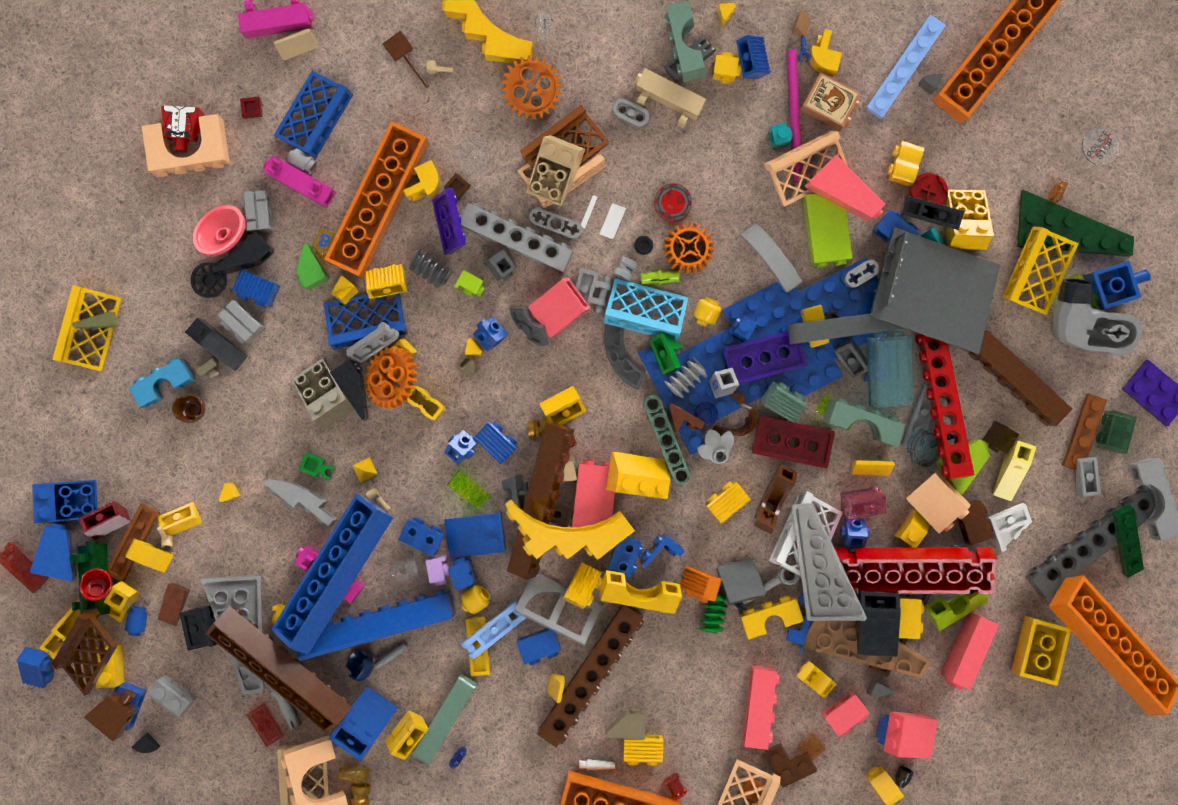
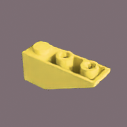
(1013, 470)

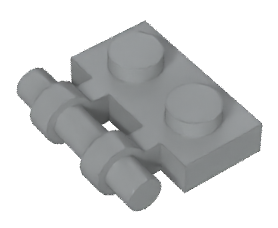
(586, 285)

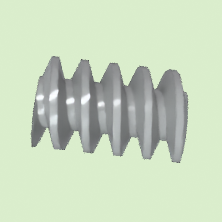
(686, 378)

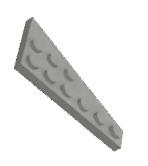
(824, 580)
(246, 596)

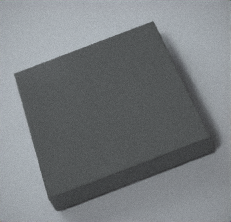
(741, 581)

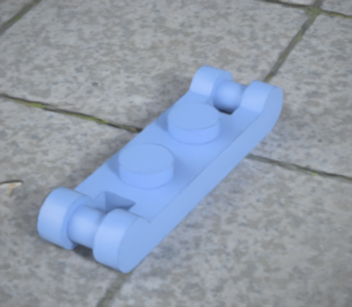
(492, 631)

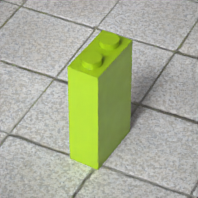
(826, 232)

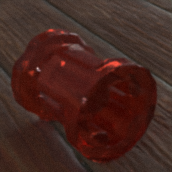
(675, 786)

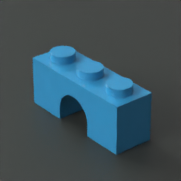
(147, 389)

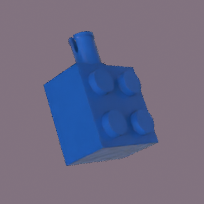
(1117, 284)

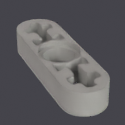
(540, 223)

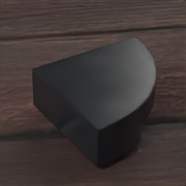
(146, 744)

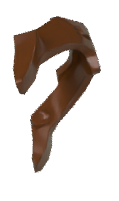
(750, 421)

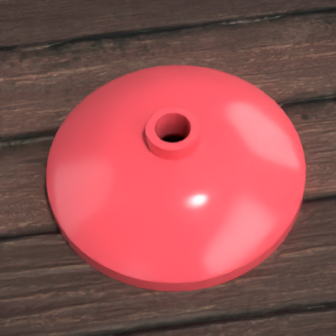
(219, 230)

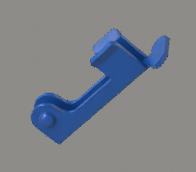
(799, 636)

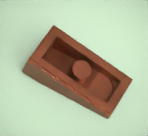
(173, 603)

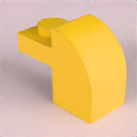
(822, 58)
(428, 183)
(120, 600)
(816, 679)

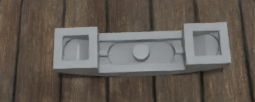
(772, 256)

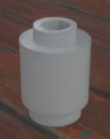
(302, 161)

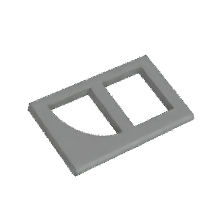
(543, 584)

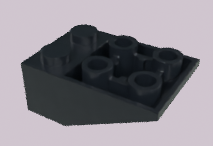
(880, 630)

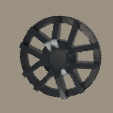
(207, 280)

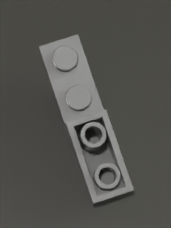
(295, 494)

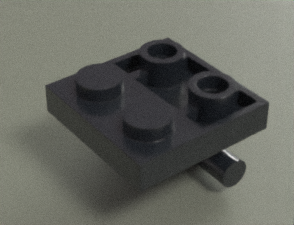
(195, 625)

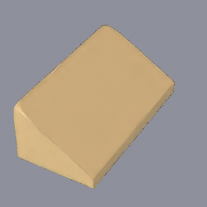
(296, 44)

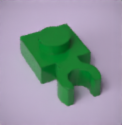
(314, 465)

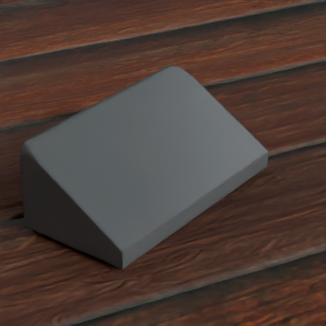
(851, 357)

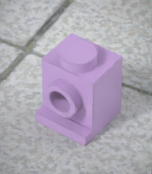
(437, 570)

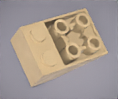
(555, 169)

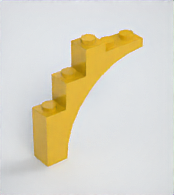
(498, 44)
(594, 538)

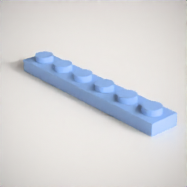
(905, 67)

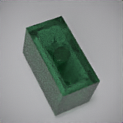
(1116, 432)

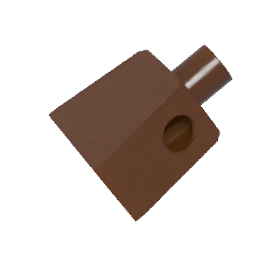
(113, 714)

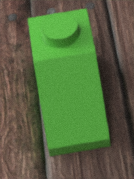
(310, 269)

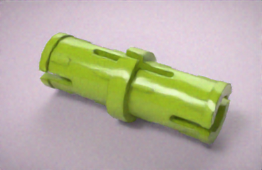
(660, 277)

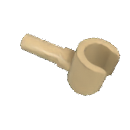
(432, 68)
(374, 494)
(166, 540)

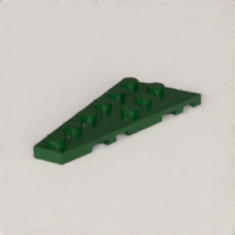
(1090, 234)

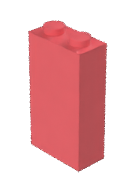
(592, 499)
(968, 651)

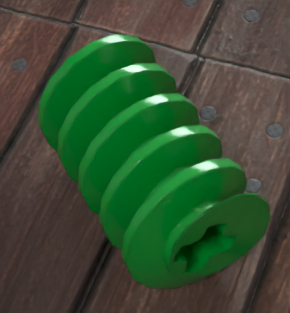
(714, 615)

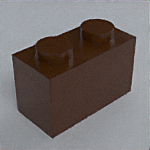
(975, 525)

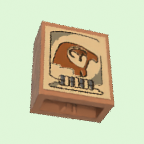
(831, 102)

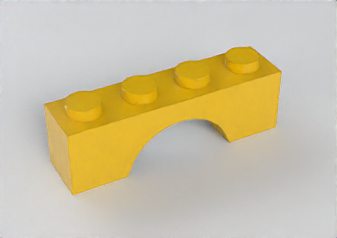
(662, 597)

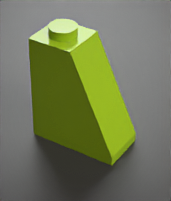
(979, 456)

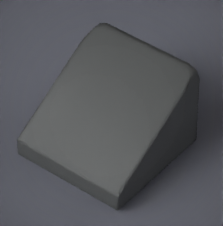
(877, 688)

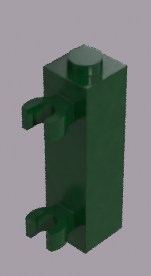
(90, 557)

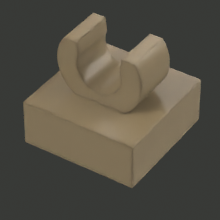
(208, 367)

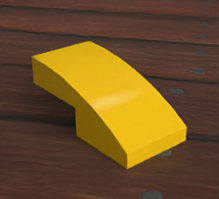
(149, 555)

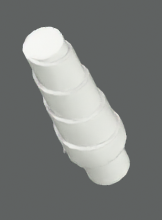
(596, 765)

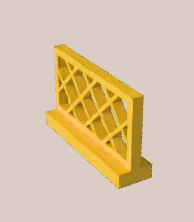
(1028, 260)
(67, 332)

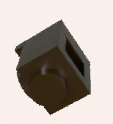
(566, 514)

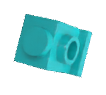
(780, 136)

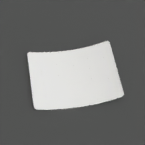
(612, 220)

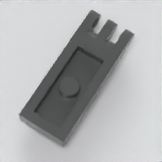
(700, 44)

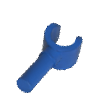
(803, 50)

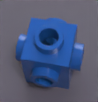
(489, 333)
(460, 447)
(855, 529)

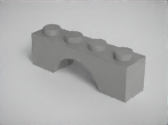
(1164, 519)

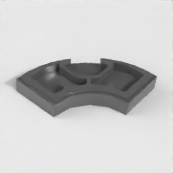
(535, 332)

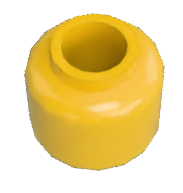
(707, 311)
(475, 599)

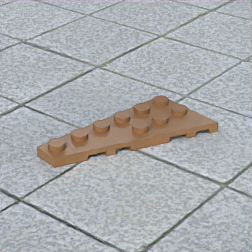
(840, 640)

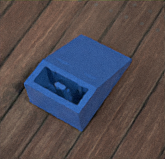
(63, 500)
(363, 723)

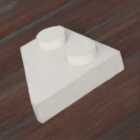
(1009, 524)

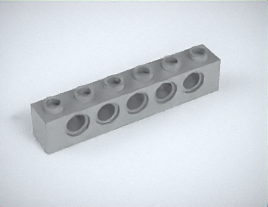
(474, 212)

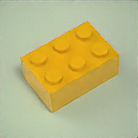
(1041, 650)

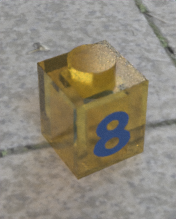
(322, 242)

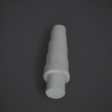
(391, 655)

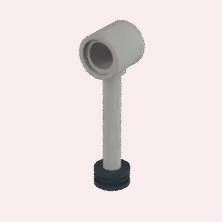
(771, 584)

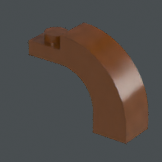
(774, 497)

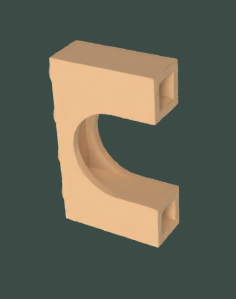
(211, 153)
(299, 760)

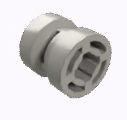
(625, 268)

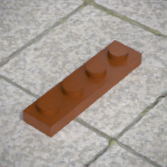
(1084, 430)
(138, 529)

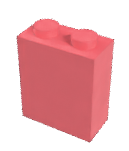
(559, 307)
(910, 735)

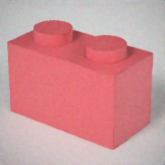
(845, 713)

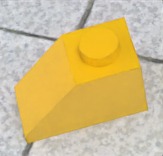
(913, 529)
(884, 785)

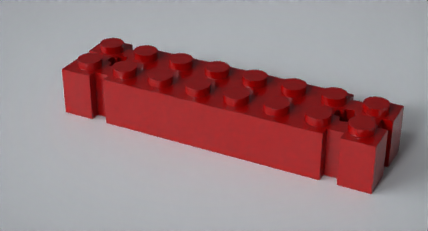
(920, 570)

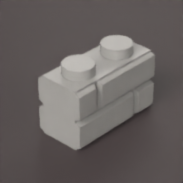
(257, 211)
(240, 322)
(172, 696)

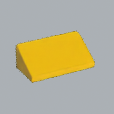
(865, 467)
(179, 519)

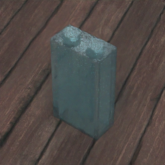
(890, 370)

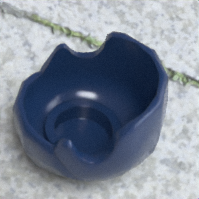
(360, 665)

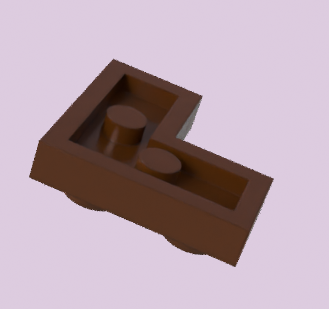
(787, 769)

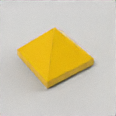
(365, 469)

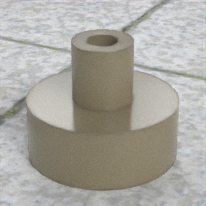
(467, 365)

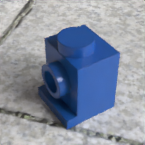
(743, 327)

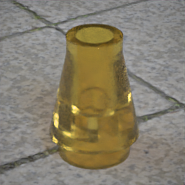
(356, 774)

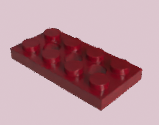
(803, 433)

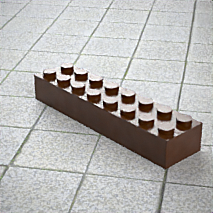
(278, 669)

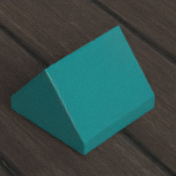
(933, 235)

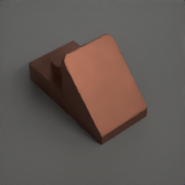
(678, 416)

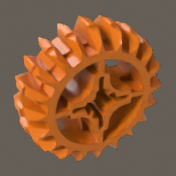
(699, 235)

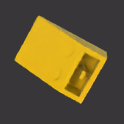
(976, 224)

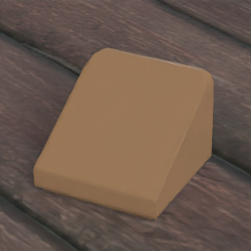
(801, 24)

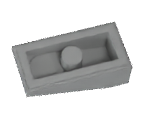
(1087, 477)

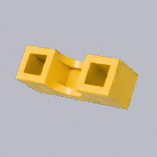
(754, 619)

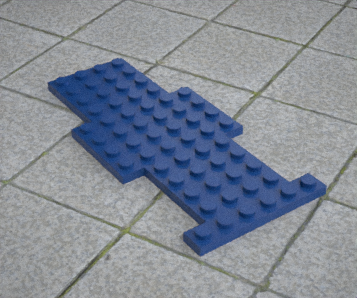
(772, 311)

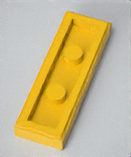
(479, 665)

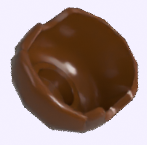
(188, 408)

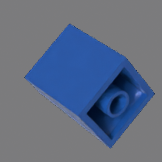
(54, 553)

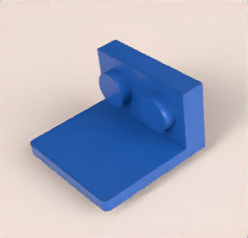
(661, 540)

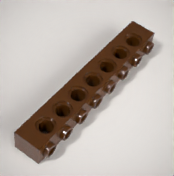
(556, 735)

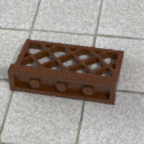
(76, 642)

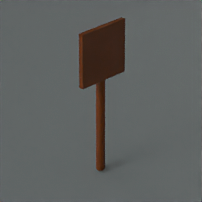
(398, 47)

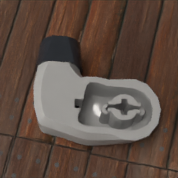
(1089, 327)

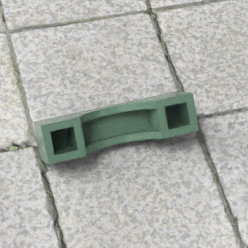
(690, 60)
(843, 415)

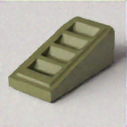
(102, 320)

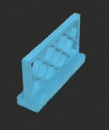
(638, 322)

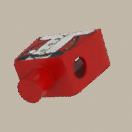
(181, 125)

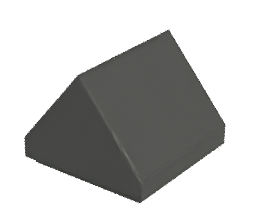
(930, 82)

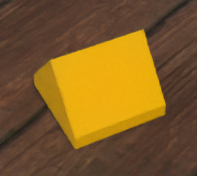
(725, 12)
(472, 348)
(229, 492)

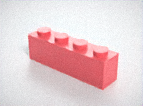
(760, 707)

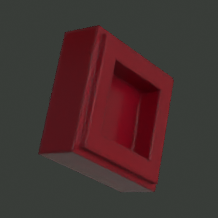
(251, 107)

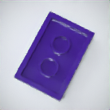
(448, 221)
(1154, 392)

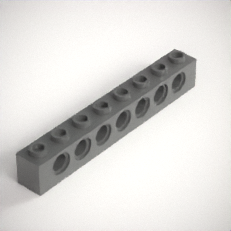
(1090, 551)

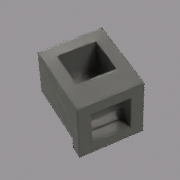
(503, 260)

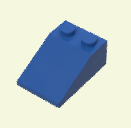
(475, 535)

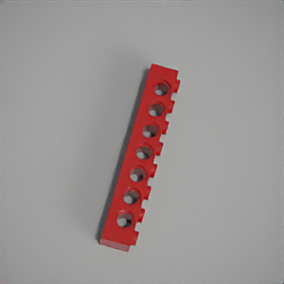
(953, 410)

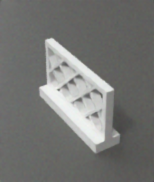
(788, 535)

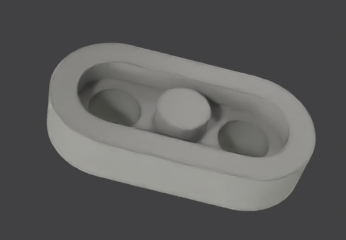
(631, 113)

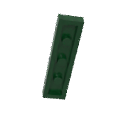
(1128, 540)

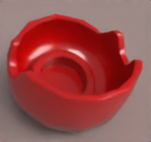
(95, 584)

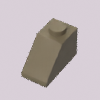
(628, 725)

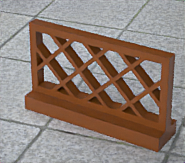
(564, 127)

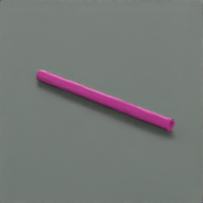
(794, 107)

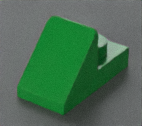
(664, 350)

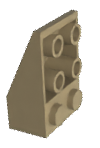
(321, 394)

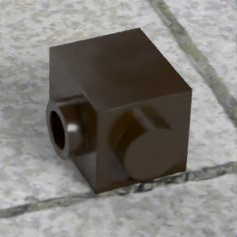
(1000, 437)

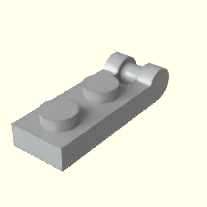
(372, 343)

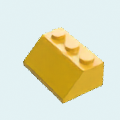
(638, 475)

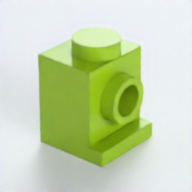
(470, 284)

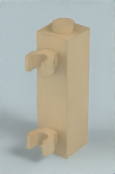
(668, 94)

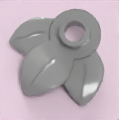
(715, 443)

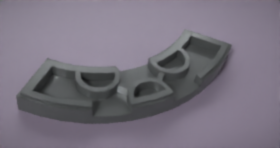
(619, 359)

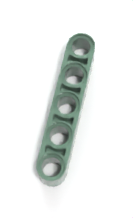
(673, 447)
(444, 719)

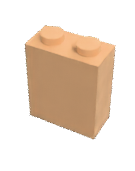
(939, 502)

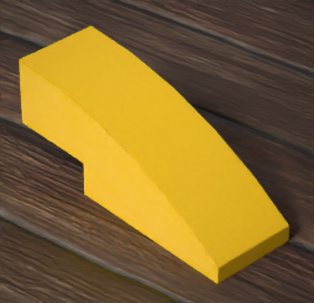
(59, 633)

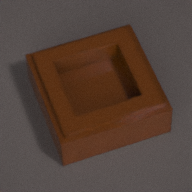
(459, 185)

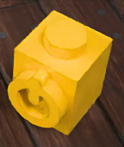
(726, 68)

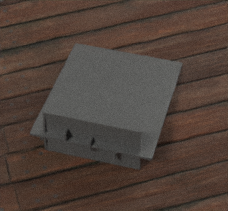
(935, 290)

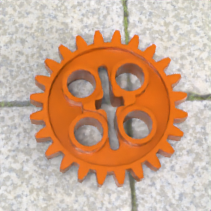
(547, 95)
(399, 368)

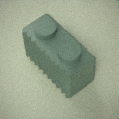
(783, 401)

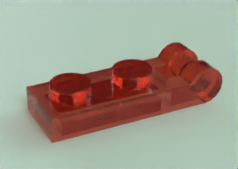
(20, 568)

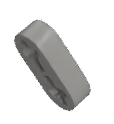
(863, 277)

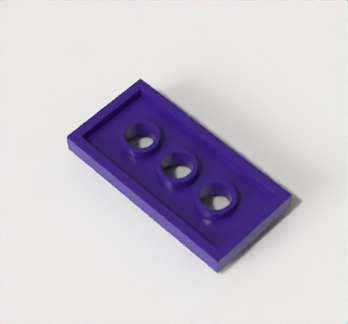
(758, 369)

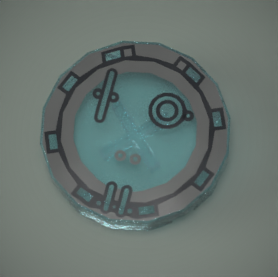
(923, 448)

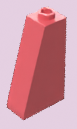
(844, 188)

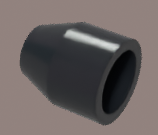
(903, 776)

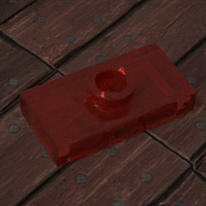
(265, 724)

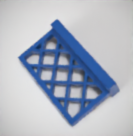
(328, 118)
(351, 337)

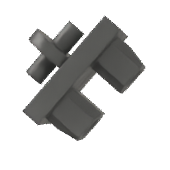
(518, 489)

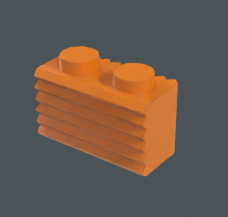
(700, 584)

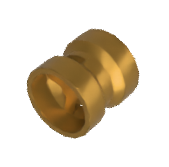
(536, 429)
(360, 794)

